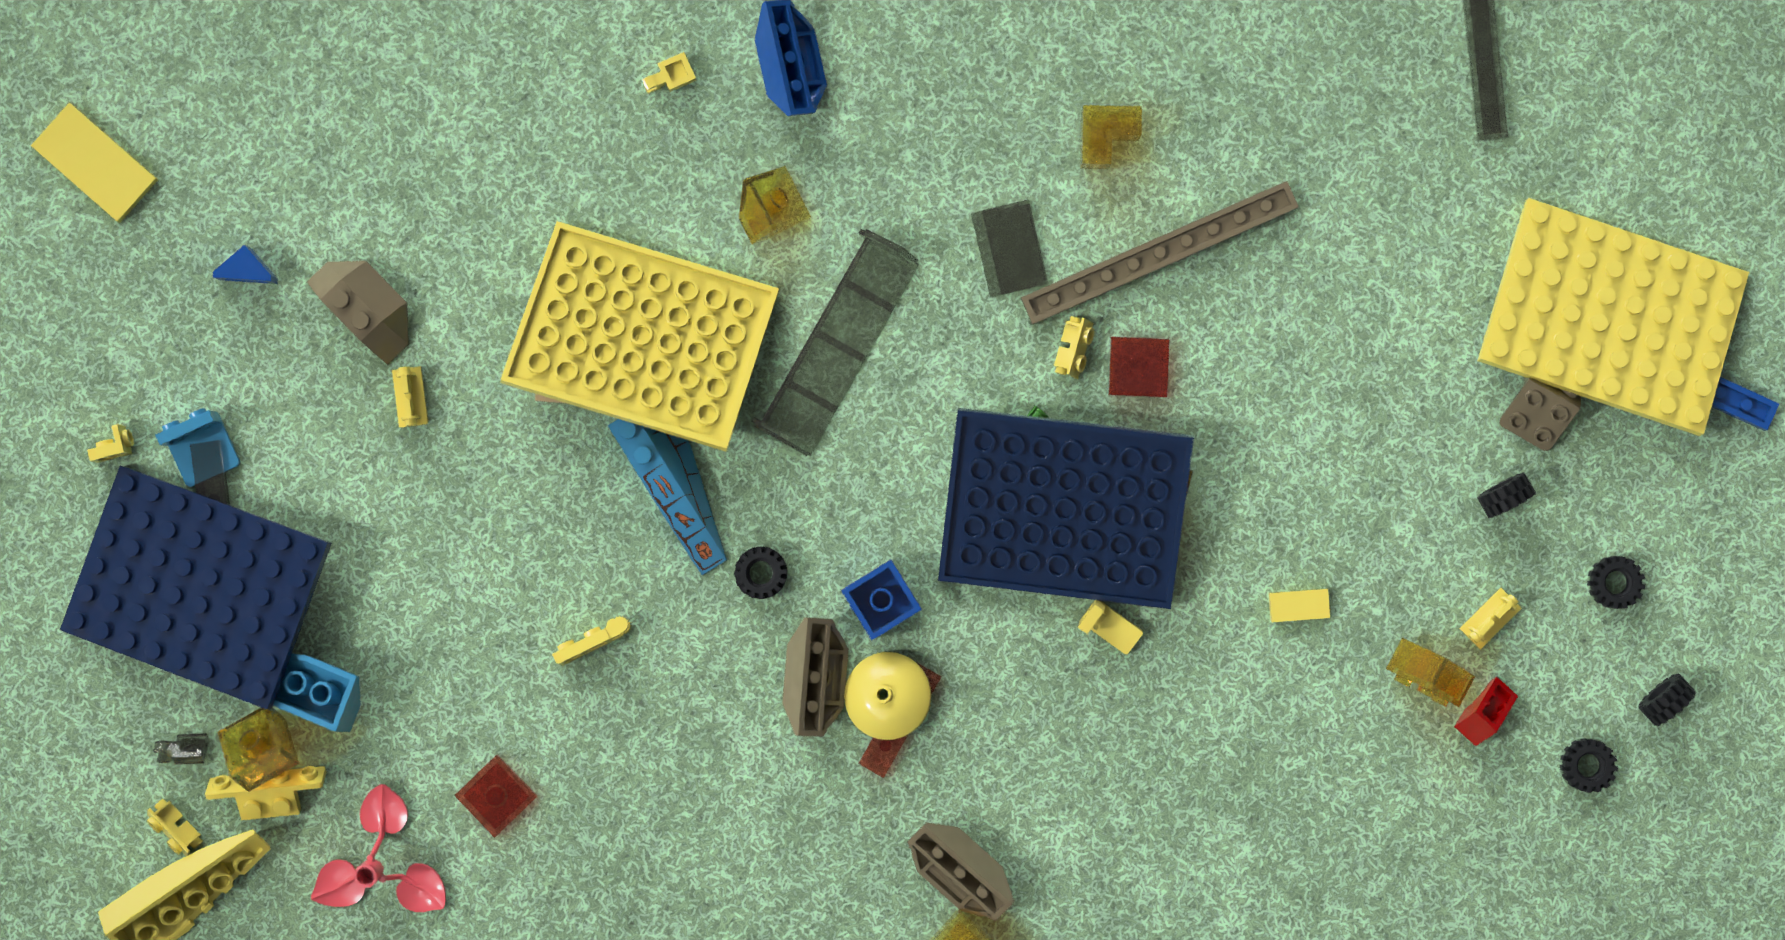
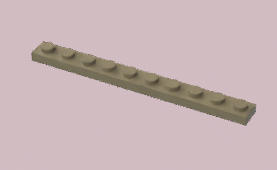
(1159, 252)

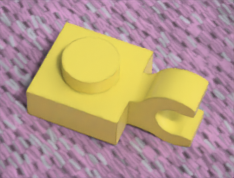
(673, 72)

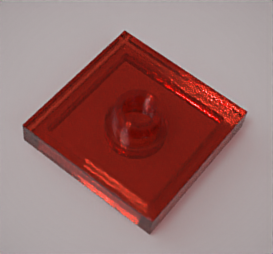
(1138, 367)
(496, 795)

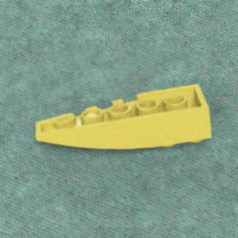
(176, 895)

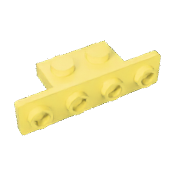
(272, 798)

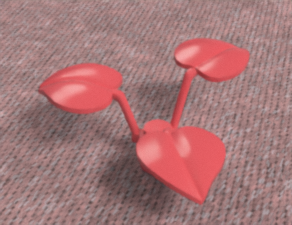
(343, 886)

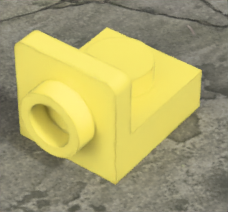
(108, 450)

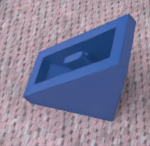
(245, 267)

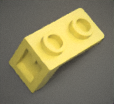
(1110, 626)

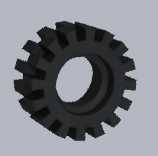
(1506, 495)
(743, 578)
(1633, 582)
(1667, 699)
(1601, 777)

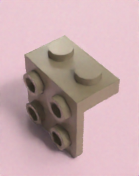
(1540, 413)

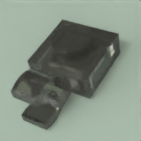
(185, 750)

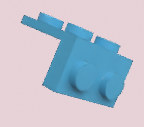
(200, 428)

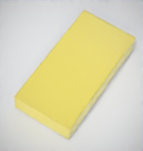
(1299, 605)

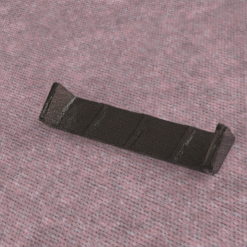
(839, 343)

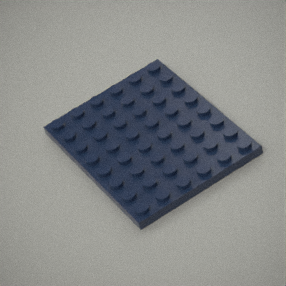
(1065, 508)
(195, 587)

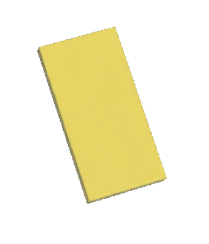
(94, 162)

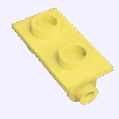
(1079, 335)
(410, 396)
(1490, 618)
(179, 837)

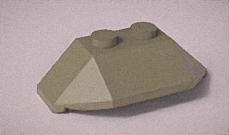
(364, 305)
(814, 676)
(961, 870)

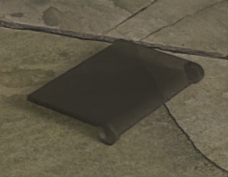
(1009, 248)

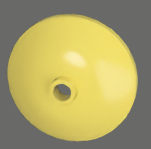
(906, 701)

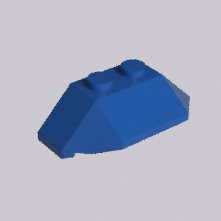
(789, 58)

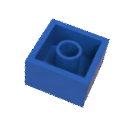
(881, 599)

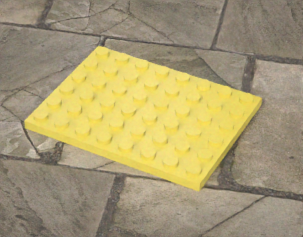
(1613, 317)
(640, 336)

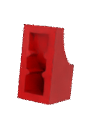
(1486, 712)

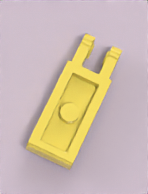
(593, 640)

